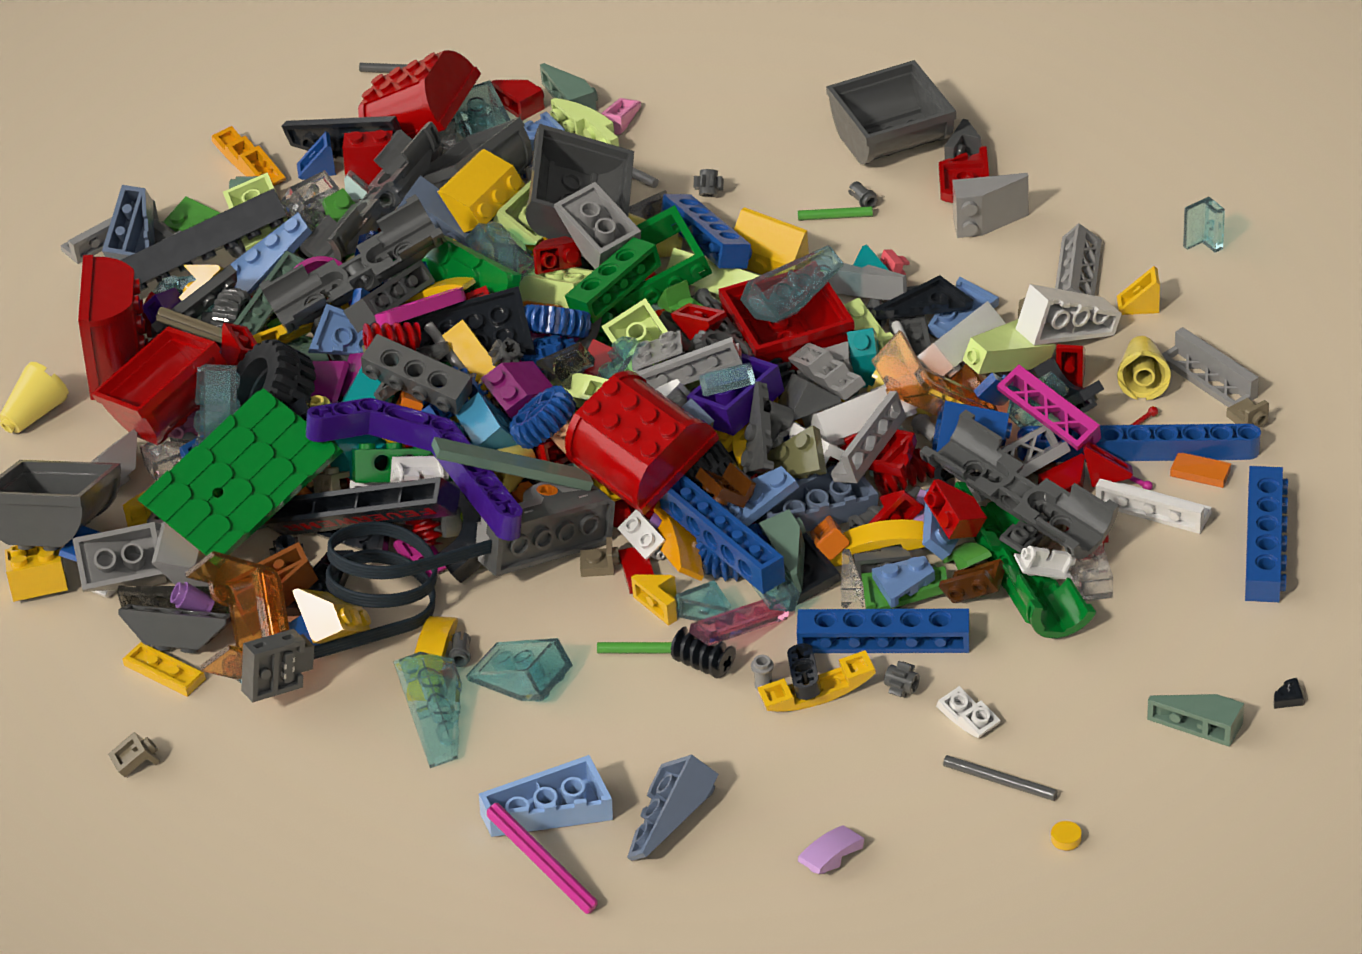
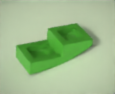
(967, 554)

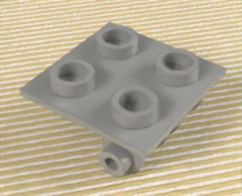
(665, 347)

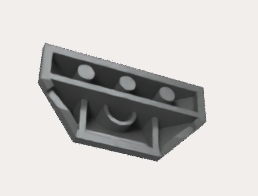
(173, 627)

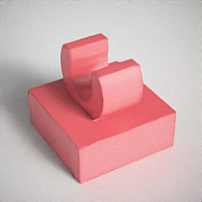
(893, 261)

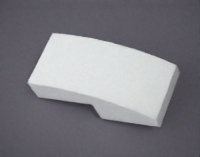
(968, 715)

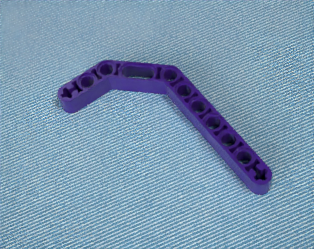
(418, 430)

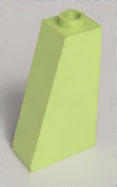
(1003, 350)

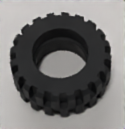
(278, 370)

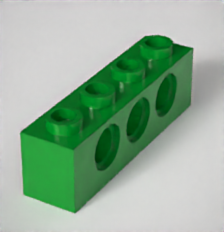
(614, 278)
(364, 456)

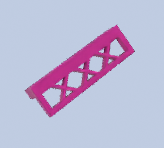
(1050, 402)

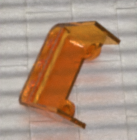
(920, 386)
(254, 604)

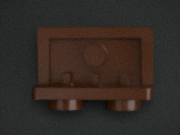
(732, 487)
(974, 581)

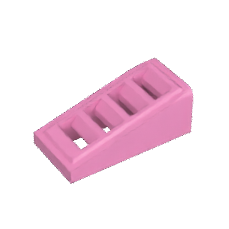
(622, 113)

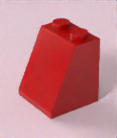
(361, 150)

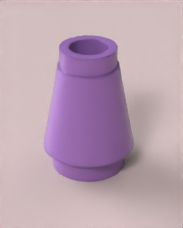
(191, 598)

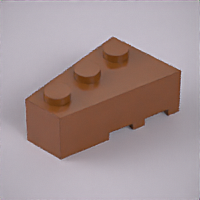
(293, 570)

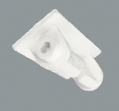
(416, 468)
(642, 536)
(1035, 562)

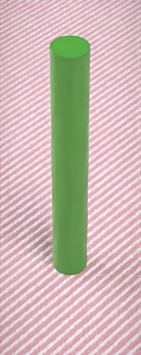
(835, 213)
(634, 647)

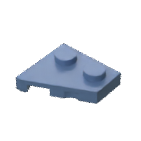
(902, 578)

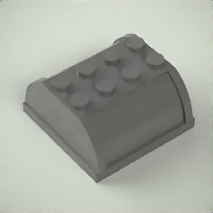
(890, 111)
(504, 140)
(568, 164)
(53, 499)

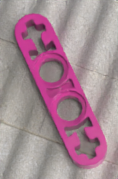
(421, 306)

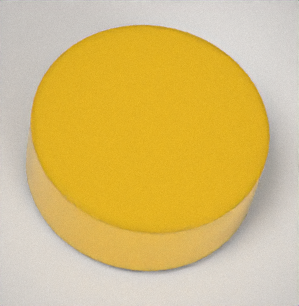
(1066, 835)

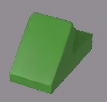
(676, 297)

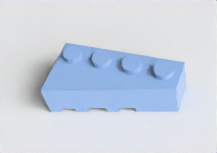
(552, 798)

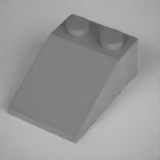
(989, 203)
(596, 223)
(118, 558)

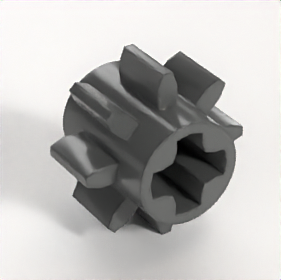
(708, 183)
(505, 352)
(901, 679)

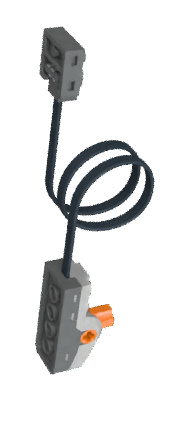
(554, 525)

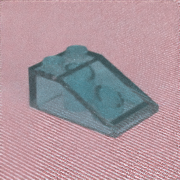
(480, 110)
(522, 668)

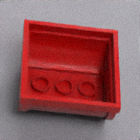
(421, 91)
(109, 317)
(820, 322)
(158, 384)
(635, 440)

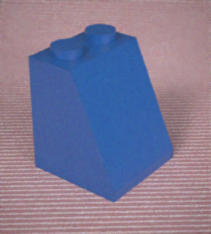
(948, 419)

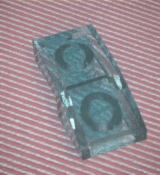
(621, 355)

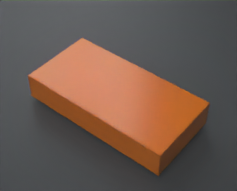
(1200, 469)

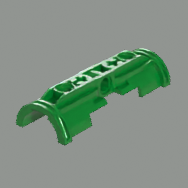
(1041, 601)

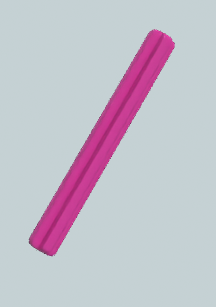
(542, 858)

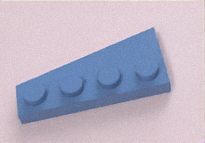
(261, 258)

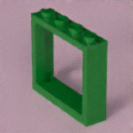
(691, 269)

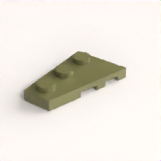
(800, 454)

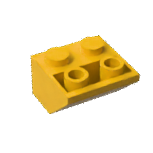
(34, 572)

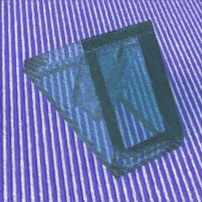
(702, 602)

